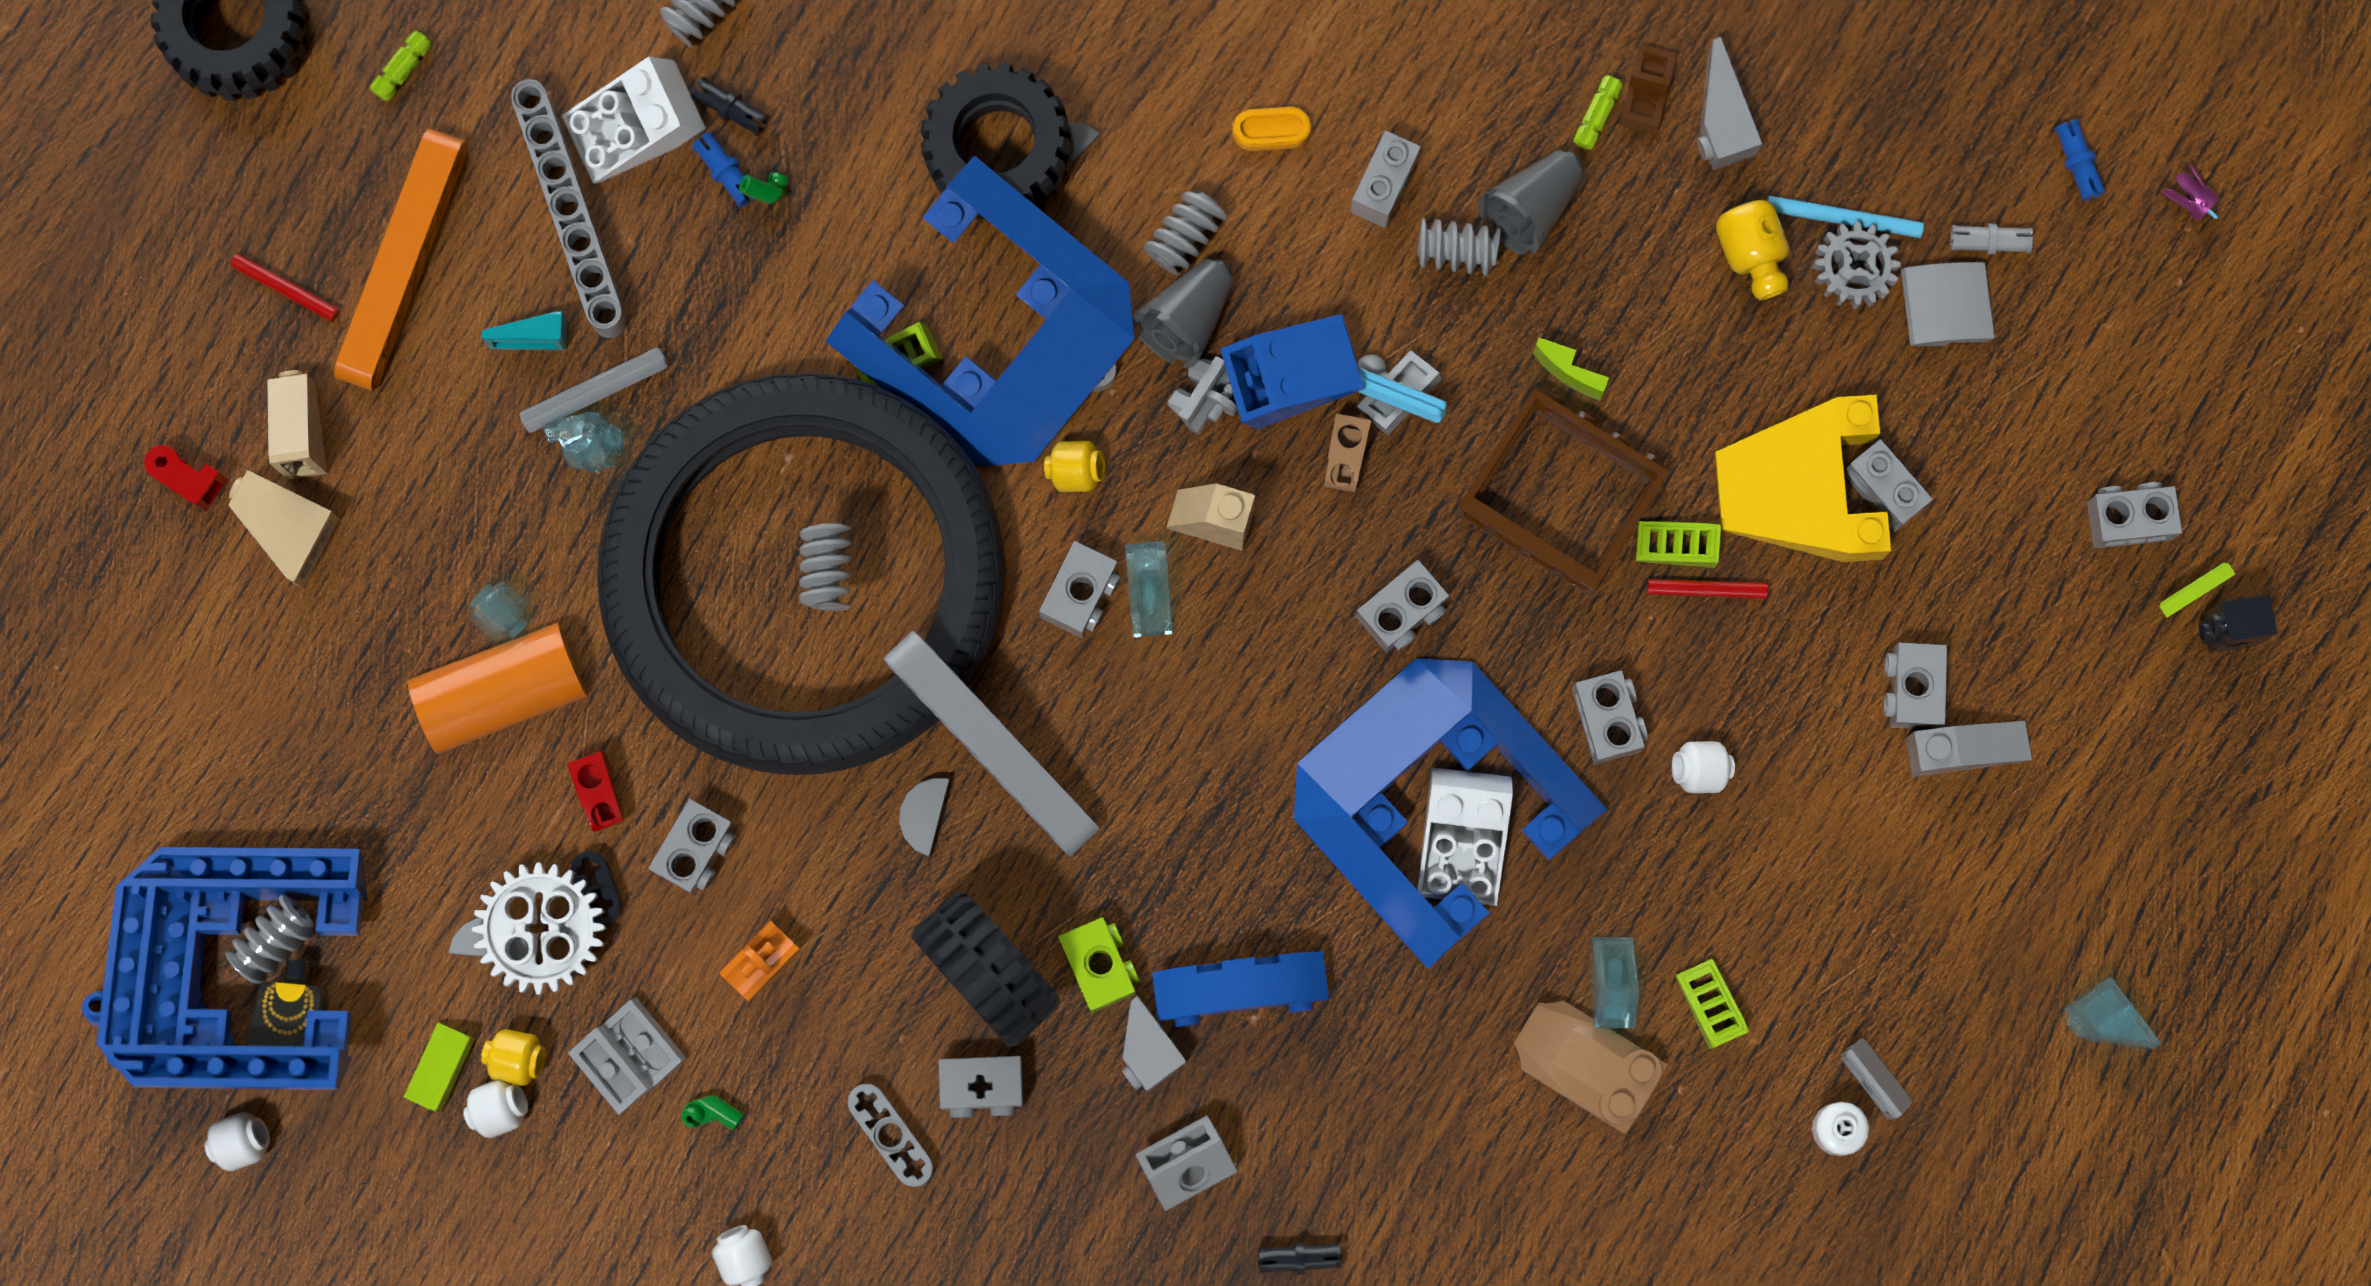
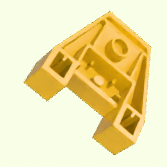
(1791, 483)

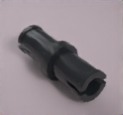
(730, 106)
(1299, 1258)

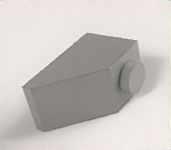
(1148, 1050)

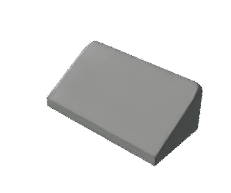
(1876, 1079)

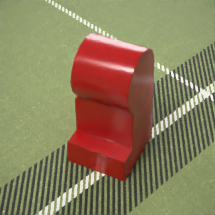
(173, 472)
(596, 791)

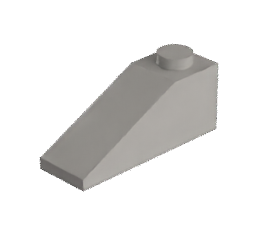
(1726, 123)
(1967, 747)

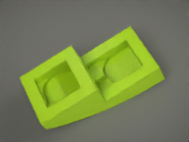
(1558, 362)

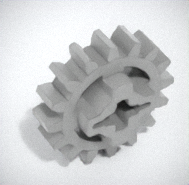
(1847, 253)

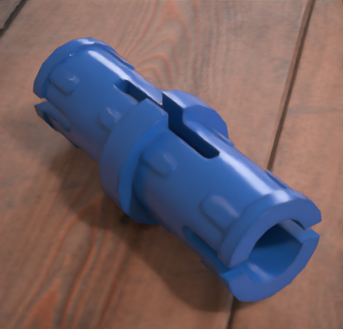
(2080, 160)
(723, 168)

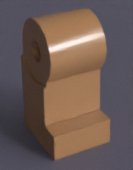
(1346, 452)

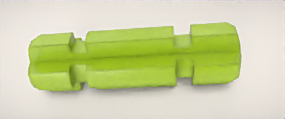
(400, 66)
(1598, 112)

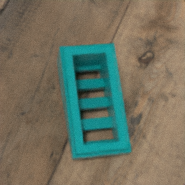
(534, 333)

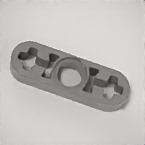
(916, 1154)

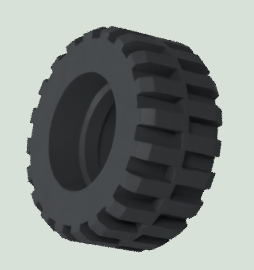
(238, 70)
(999, 92)
(986, 968)

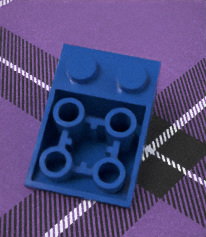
(1292, 370)

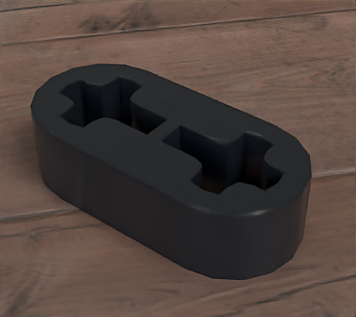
(605, 884)

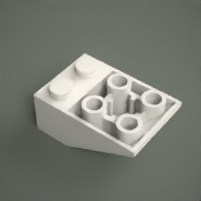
(633, 119)
(1465, 834)

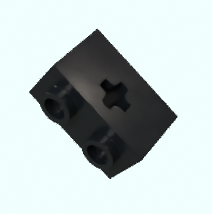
(2238, 624)

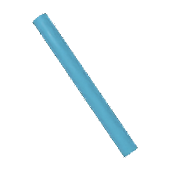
(1846, 216)

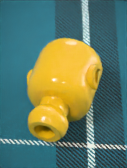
(1755, 245)

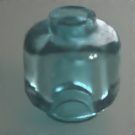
(498, 611)

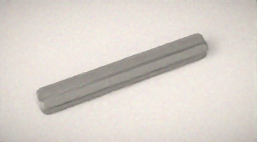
(593, 389)

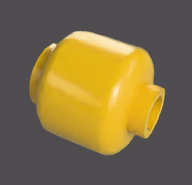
(1075, 466)
(513, 1057)

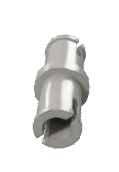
(1991, 239)

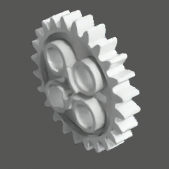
(501, 929)

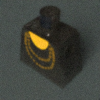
(283, 1007)

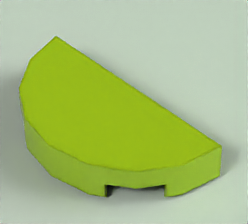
(2196, 589)

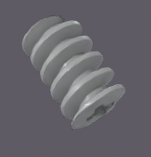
(690, 15)
(1184, 230)
(1457, 247)
(824, 567)
(272, 942)

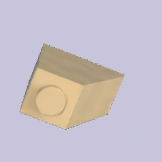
(295, 426)
(1213, 514)
(283, 524)

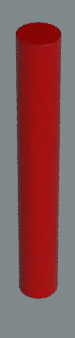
(285, 287)
(1707, 588)

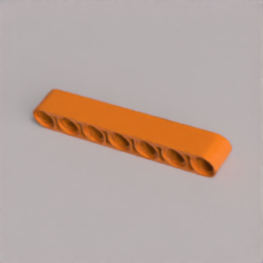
(401, 259)

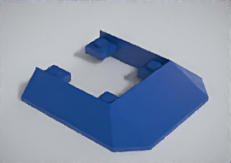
(1055, 371)
(1351, 819)
(156, 962)

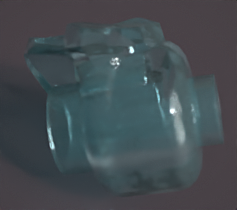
(587, 441)

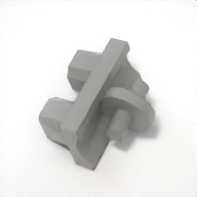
(1209, 397)

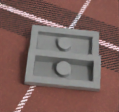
(1947, 303)
(627, 1056)

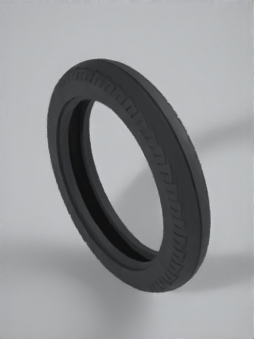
(707, 437)

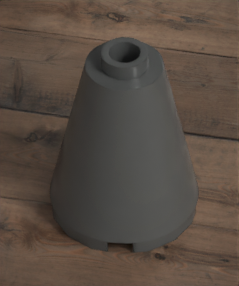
(1532, 201)
(1185, 313)

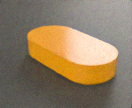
(1271, 128)

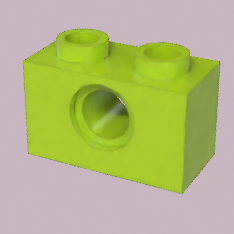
(1097, 989)

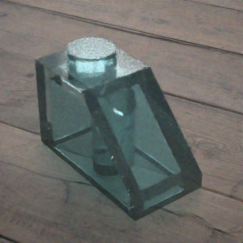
(1149, 589)
(1614, 983)
(2109, 1018)

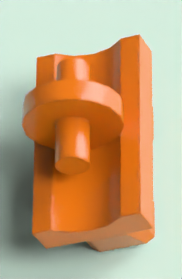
(759, 961)

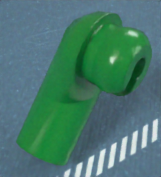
(766, 192)
(710, 1109)

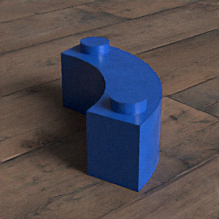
(1239, 986)

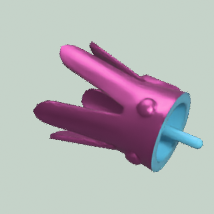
(2202, 197)

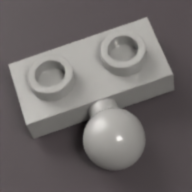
(1410, 372)

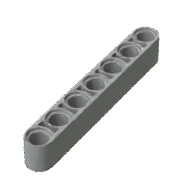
(560, 192)
(991, 743)

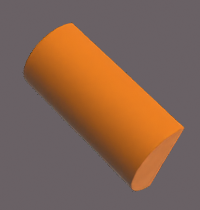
(496, 688)

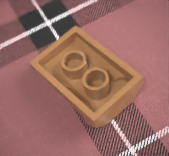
(1588, 1063)

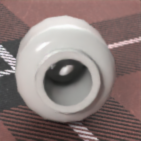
(1702, 767)
(495, 1108)
(1826, 1132)
(237, 1141)
(742, 1256)

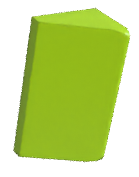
(439, 1068)

